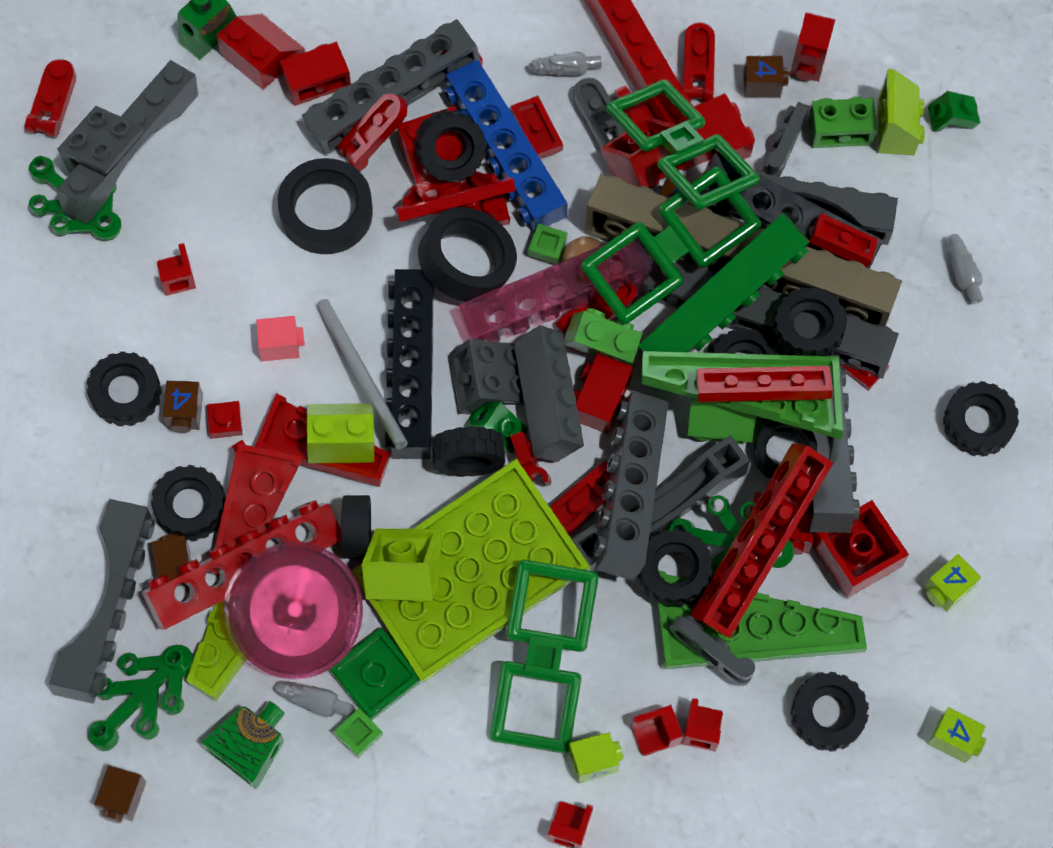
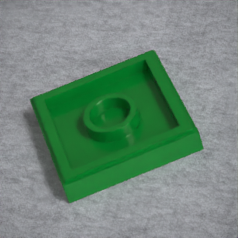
(375, 674)

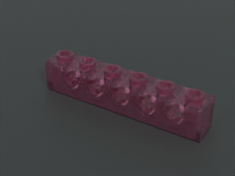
(538, 286)

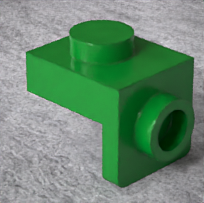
(955, 110)

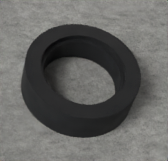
(317, 172)
(483, 229)

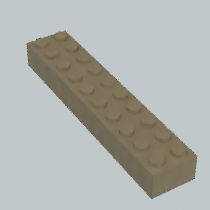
(860, 290)

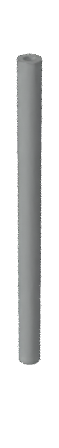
(362, 374)

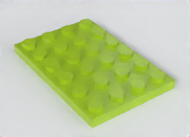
(479, 558)

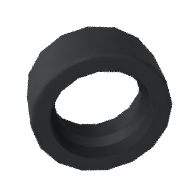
(774, 428)
(355, 525)

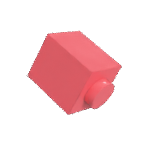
(279, 338)

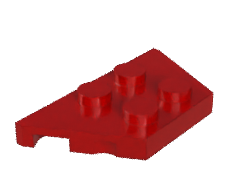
(439, 195)

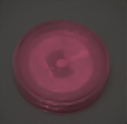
(293, 610)

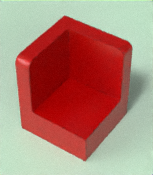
(176, 273)
(702, 727)
(656, 730)
(570, 825)

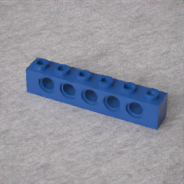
(473, 82)

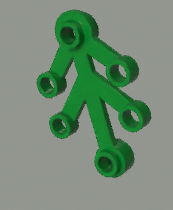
(106, 213)
(732, 527)
(144, 693)

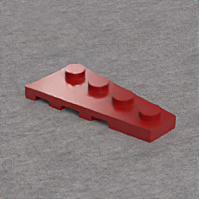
(287, 432)
(254, 493)

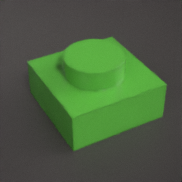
(547, 244)
(358, 733)

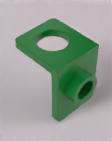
(500, 419)

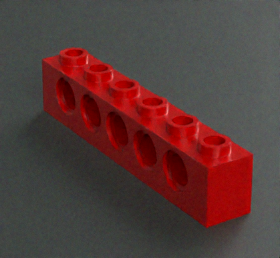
(761, 539)
(160, 595)

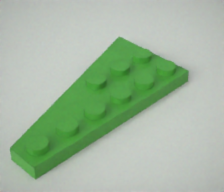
(677, 374)
(768, 631)

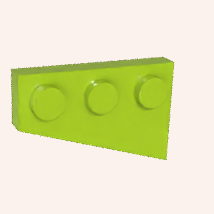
(215, 658)

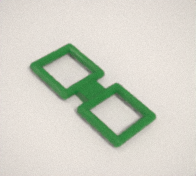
(683, 144)
(668, 247)
(543, 656)

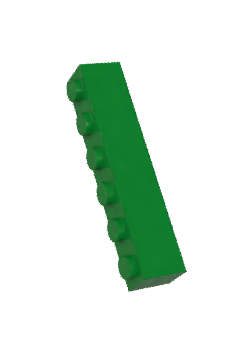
(730, 288)

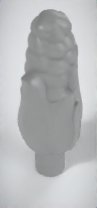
(565, 64)
(965, 269)
(315, 699)

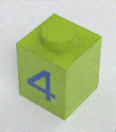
(951, 583)
(958, 735)
(595, 757)

